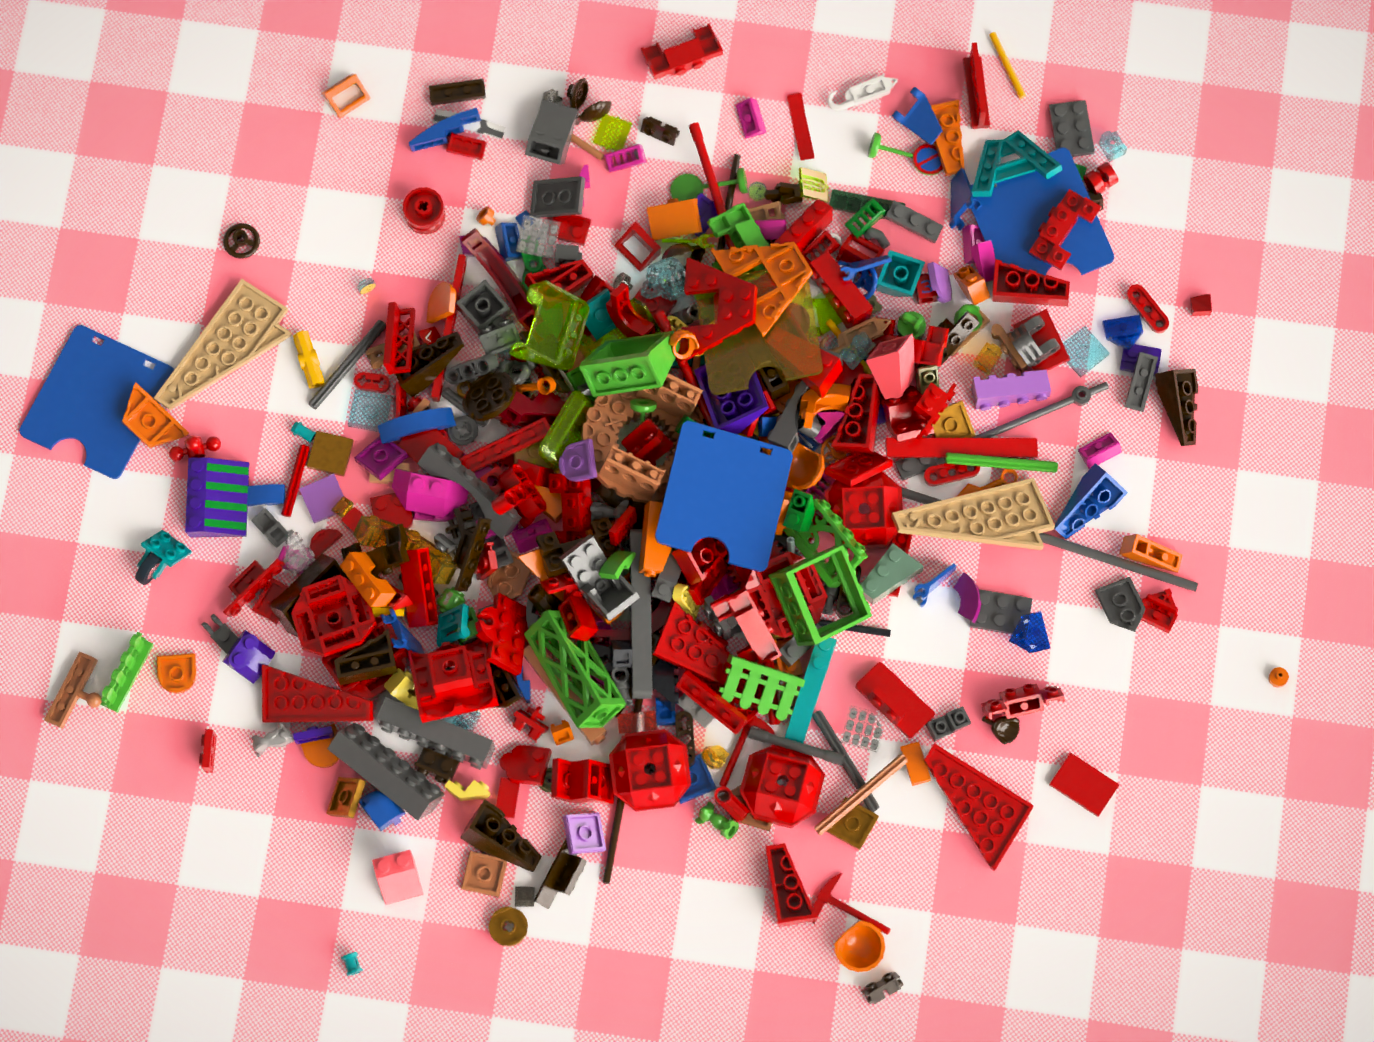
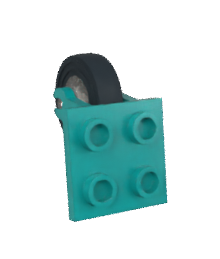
(160, 552)

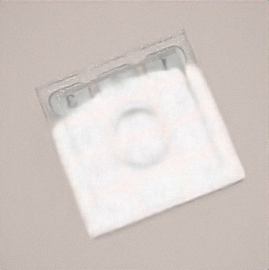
(538, 237)
(863, 728)

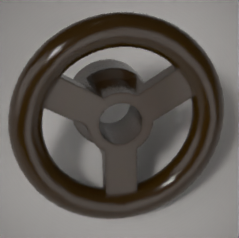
(239, 233)

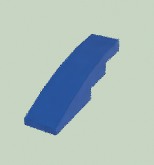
(438, 133)

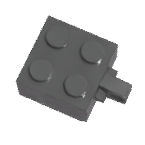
(483, 307)

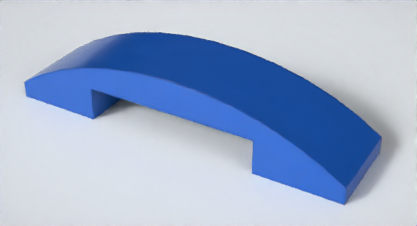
(415, 423)

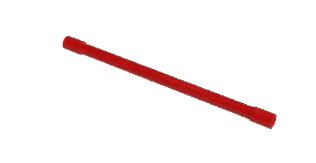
(697, 137)
(665, 326)

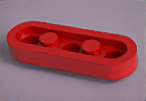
(1146, 301)
(943, 477)

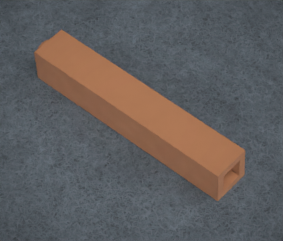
(593, 735)

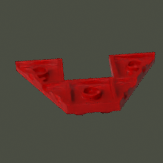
(735, 305)

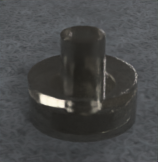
(623, 278)

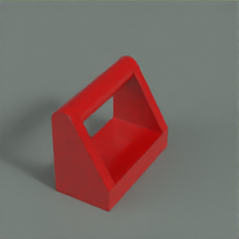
(645, 239)
(851, 255)

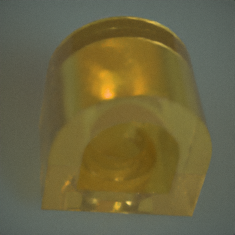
(714, 756)

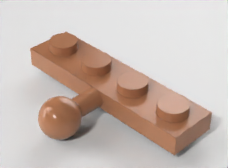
(73, 690)

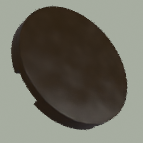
(489, 396)

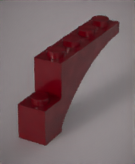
(528, 411)

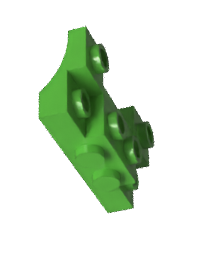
(740, 227)

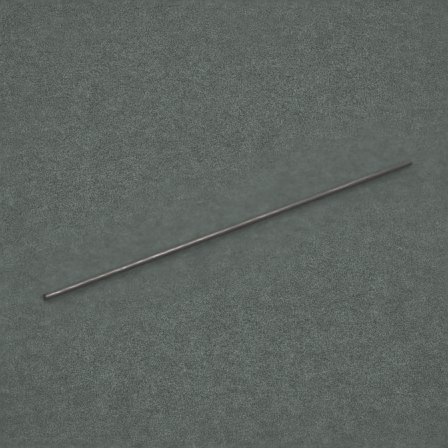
(1079, 549)

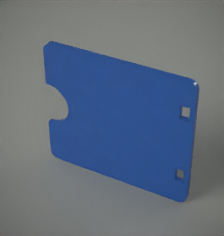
(1021, 206)
(89, 398)
(724, 493)

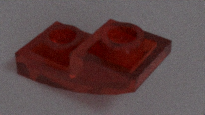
(637, 721)

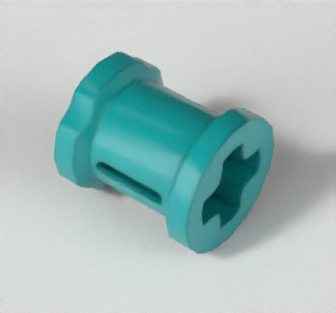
(352, 964)

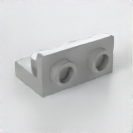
(695, 710)

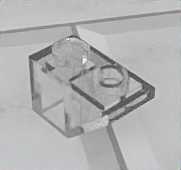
(296, 555)

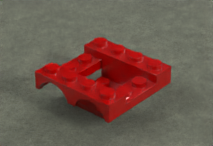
(452, 692)

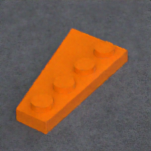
(949, 141)

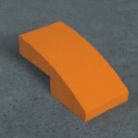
(915, 766)

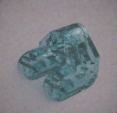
(675, 277)

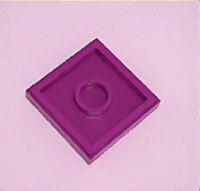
(380, 458)

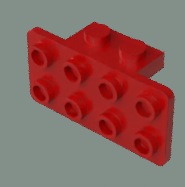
(895, 700)

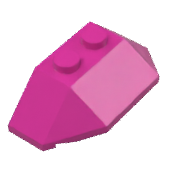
(428, 493)

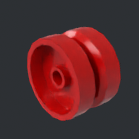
(424, 210)

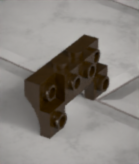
(552, 549)
(385, 557)

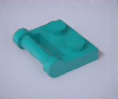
(450, 620)

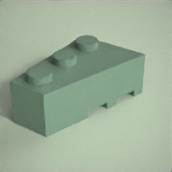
(890, 573)

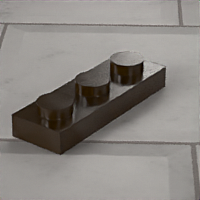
(457, 92)

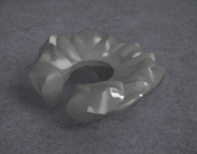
(509, 366)

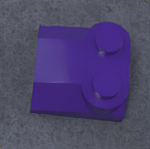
(248, 656)

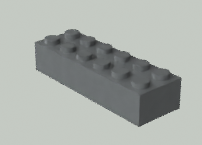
(437, 734)
(386, 771)

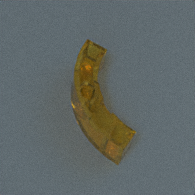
(371, 533)

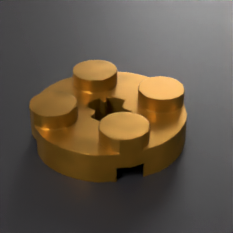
(510, 915)

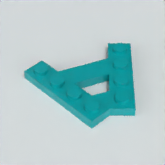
(1031, 159)

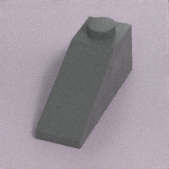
(667, 579)

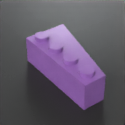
(1010, 389)

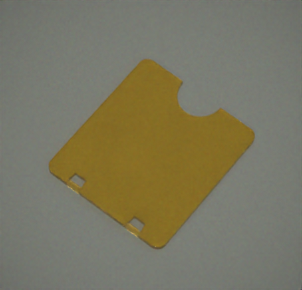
(788, 345)

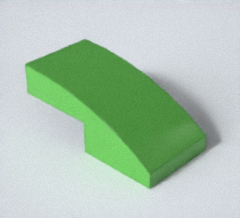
(616, 563)

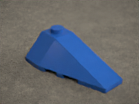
(1092, 496)

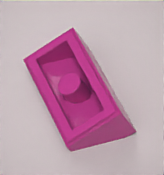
(751, 118)
(971, 236)
(1100, 450)
(526, 538)

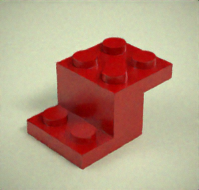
(901, 418)
(582, 781)

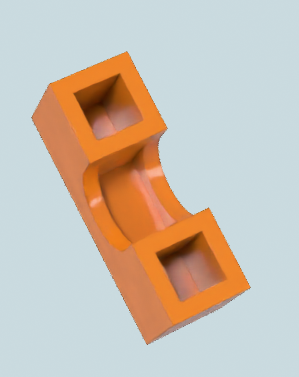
(374, 590)

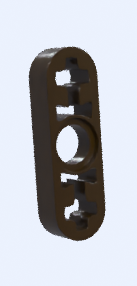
(689, 725)

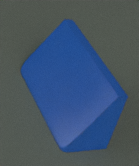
(507, 238)

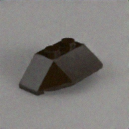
(505, 686)

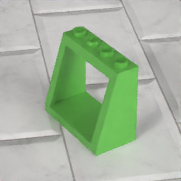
(629, 364)
(795, 605)

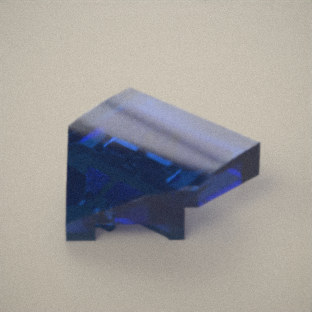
(1123, 330)
(1031, 633)

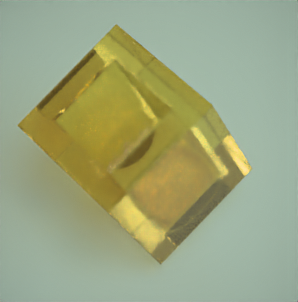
(988, 358)

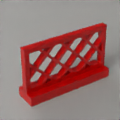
(976, 89)
(709, 699)

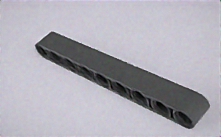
(640, 624)

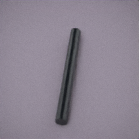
(862, 629)

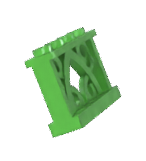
(827, 570)

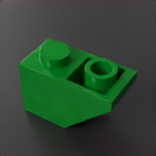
(800, 511)

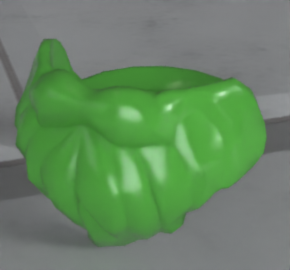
(973, 309)

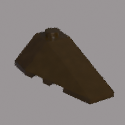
(429, 363)
(1177, 395)
(496, 836)

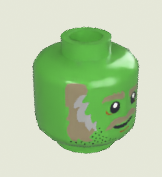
(450, 599)

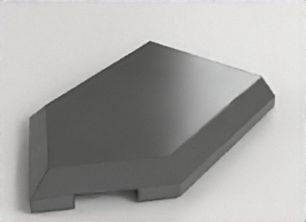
(1121, 604)

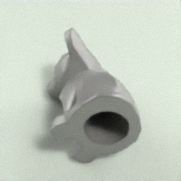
(276, 739)

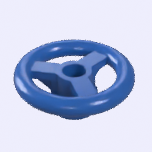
(867, 282)

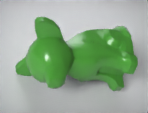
(727, 827)

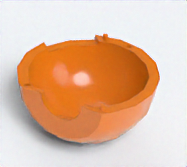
(805, 468)
(860, 947)

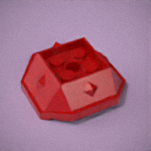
(881, 495)
(763, 593)
(323, 603)
(372, 687)
(654, 790)
(778, 803)

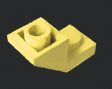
(473, 792)

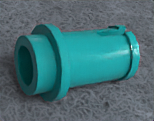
(302, 431)

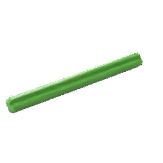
(1001, 462)

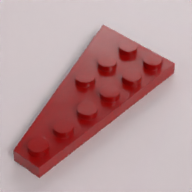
(695, 649)
(303, 700)

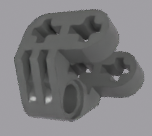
(1027, 347)

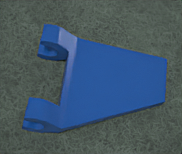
(920, 118)
(961, 199)
(857, 266)
(932, 585)
(405, 638)

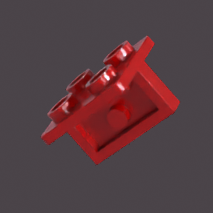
(647, 442)

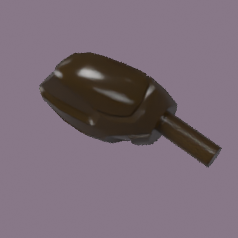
(1004, 729)

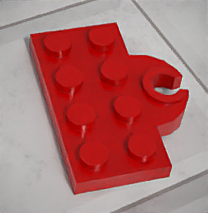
(503, 633)

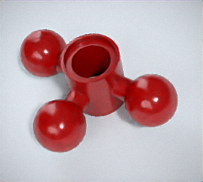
(194, 448)

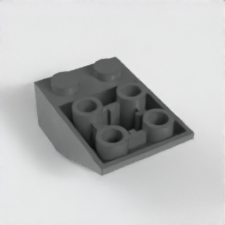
(551, 132)

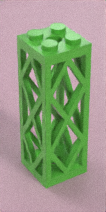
(596, 710)

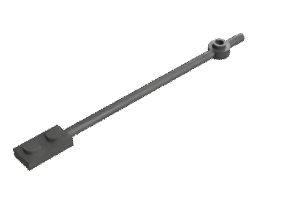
(913, 466)

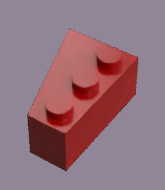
(568, 276)

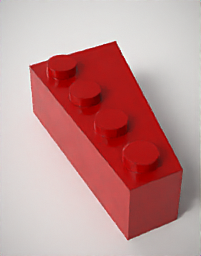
(841, 294)
(831, 370)
(701, 560)
(788, 893)

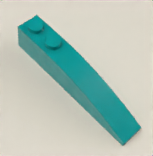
(811, 690)

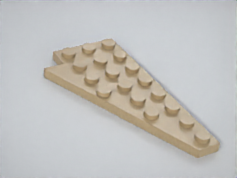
(235, 336)
(996, 516)

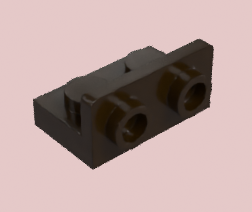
(436, 765)

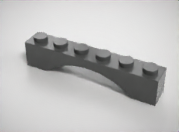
(786, 428)
(441, 463)

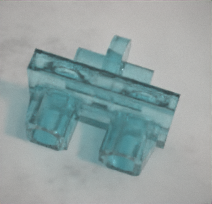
(857, 350)

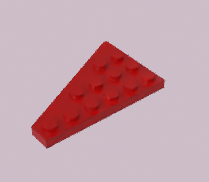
(984, 806)

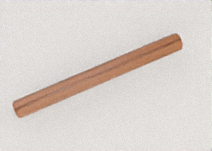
(861, 794)

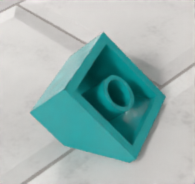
(900, 276)

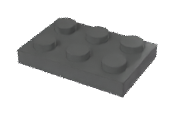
(1072, 127)
(557, 197)
(1001, 611)

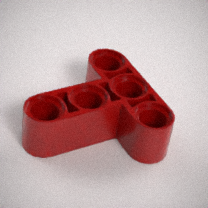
(519, 493)

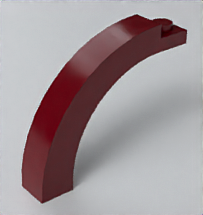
(502, 275)
(658, 620)

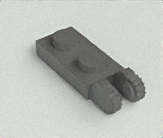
(223, 636)

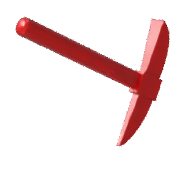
(757, 722)
(826, 897)

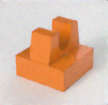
(562, 732)

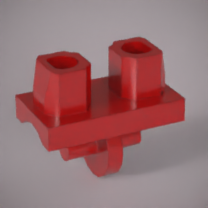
(523, 718)

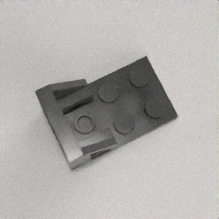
(603, 595)

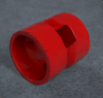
(1101, 178)

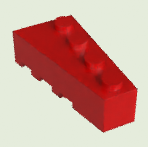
(1028, 287)
(859, 423)

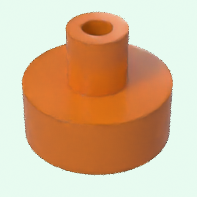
(486, 216)
(1277, 681)

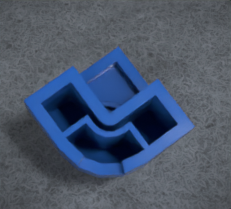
(381, 809)

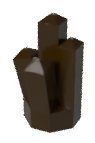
(785, 193)
(542, 600)

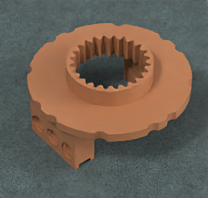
(610, 413)

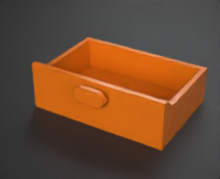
(674, 218)

